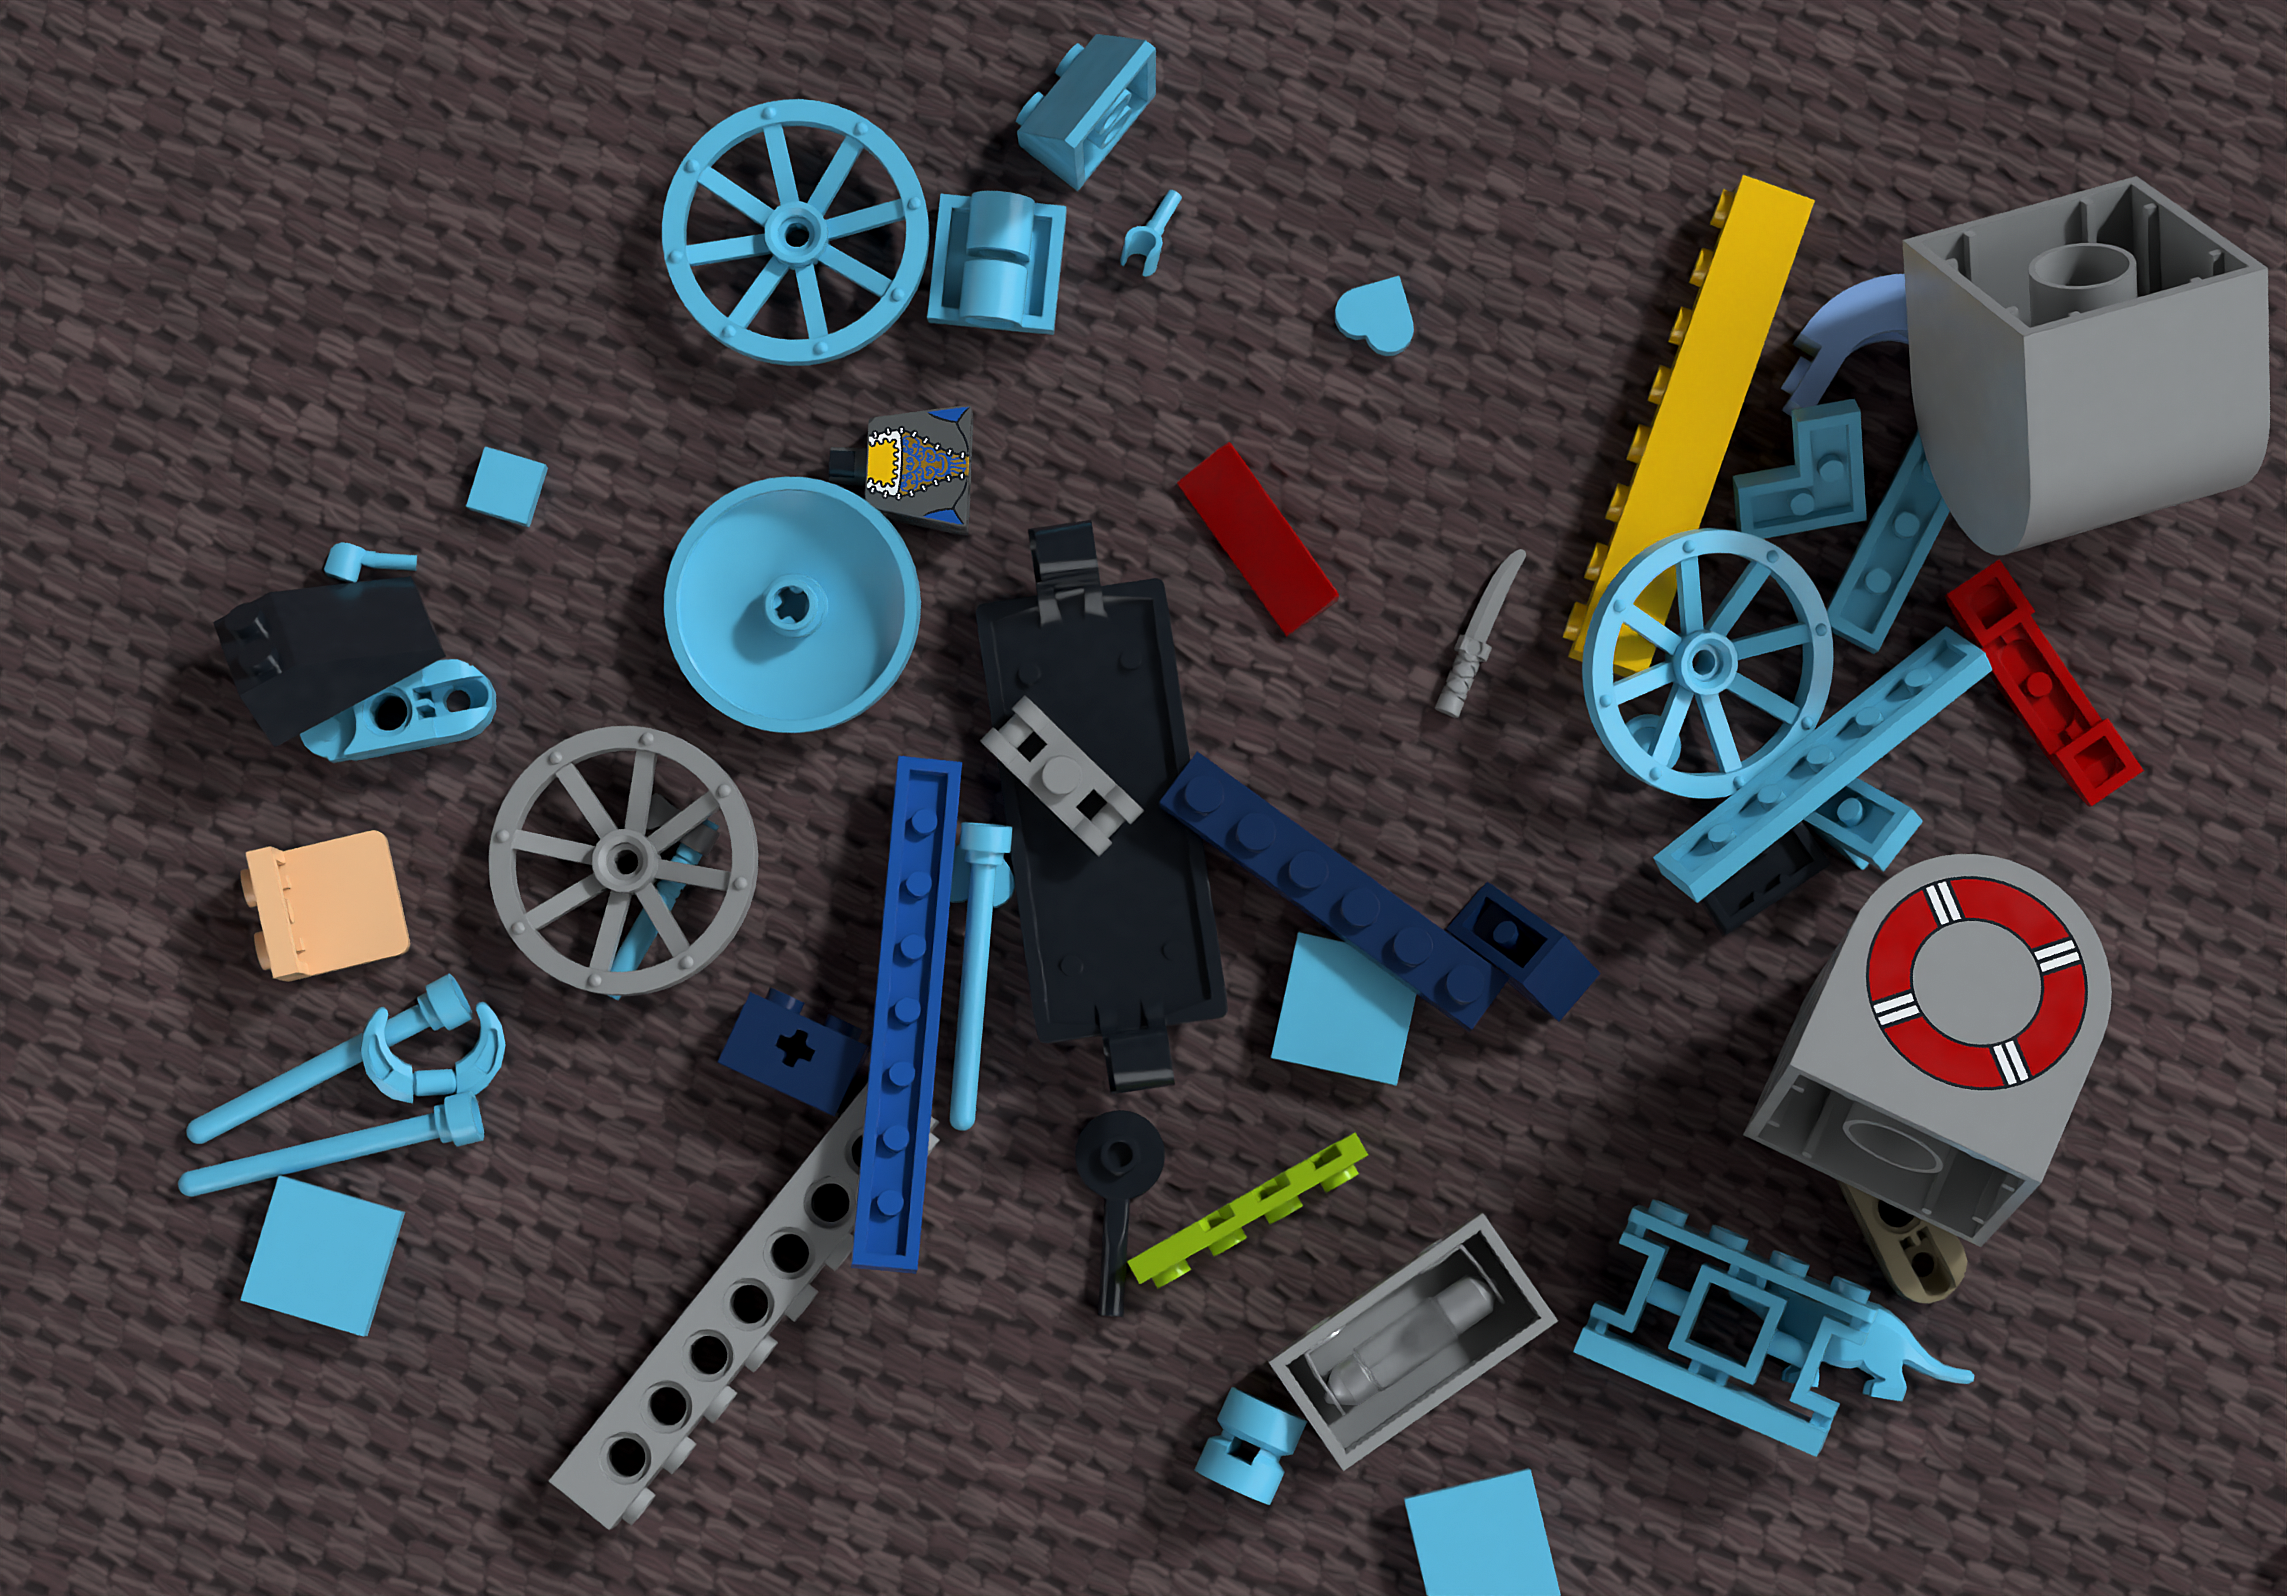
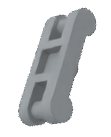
(1061, 775)

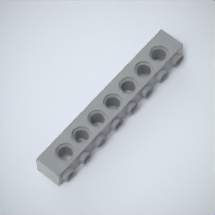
(589, 1471)

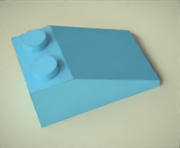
(1089, 106)

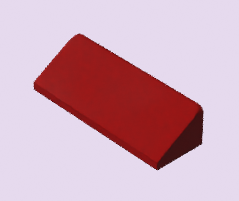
(1258, 539)

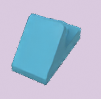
(1864, 824)

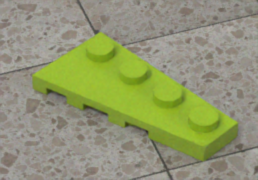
(1272, 1199)

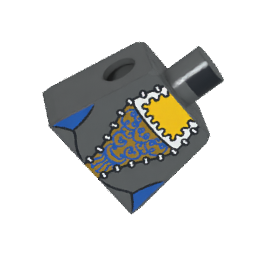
(914, 467)

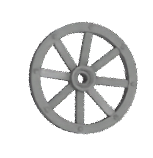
(607, 855)

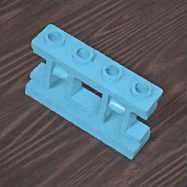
(1707, 1376)

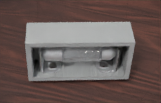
(1412, 1340)

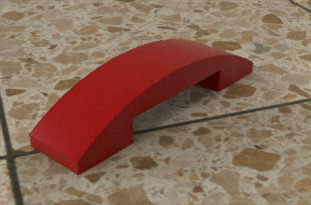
(2040, 687)

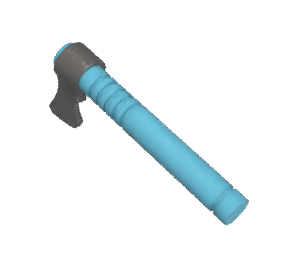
(690, 851)

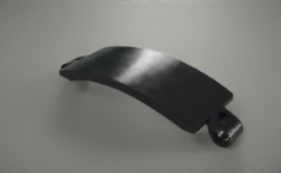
(1129, 934)

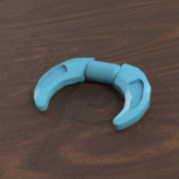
(396, 1077)

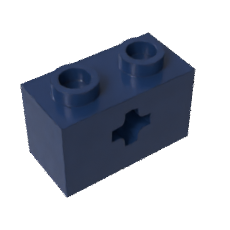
(756, 1051)

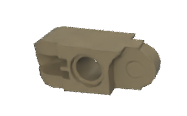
(1898, 1245)

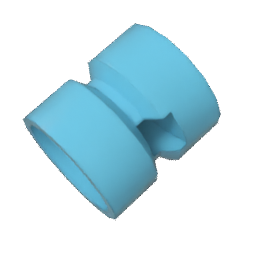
(1260, 1424)

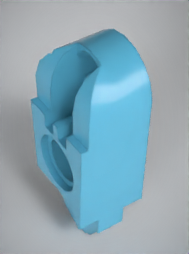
(428, 723)

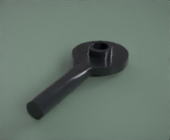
(1118, 1160)

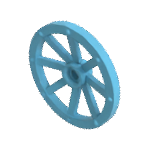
(794, 215)
(1716, 661)

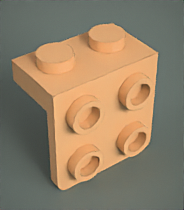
(325, 905)

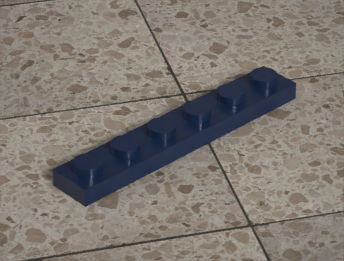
(1333, 891)

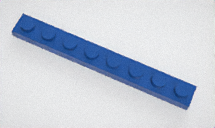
(906, 1016)

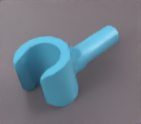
(1148, 239)
(347, 559)

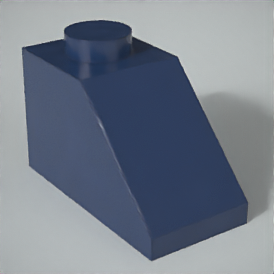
(1526, 949)

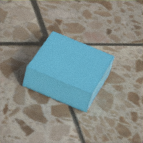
(507, 486)

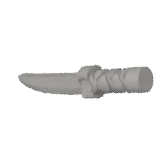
(1472, 645)

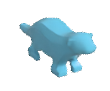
(1882, 1355)

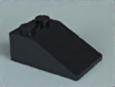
(324, 649)

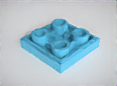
(1342, 1013)
(322, 1256)
(1483, 1539)

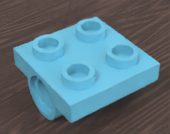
(997, 262)

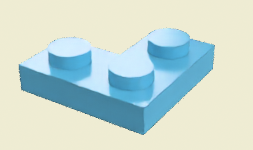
(1821, 487)

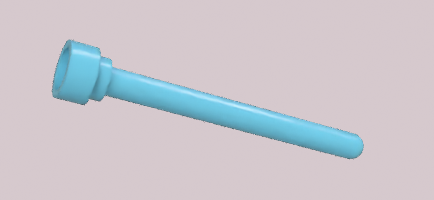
(984, 849)
(438, 1007)
(453, 1121)

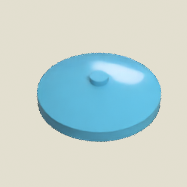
(792, 605)

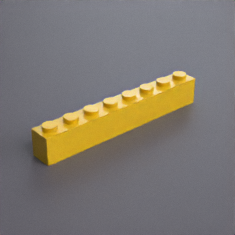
(1696, 400)

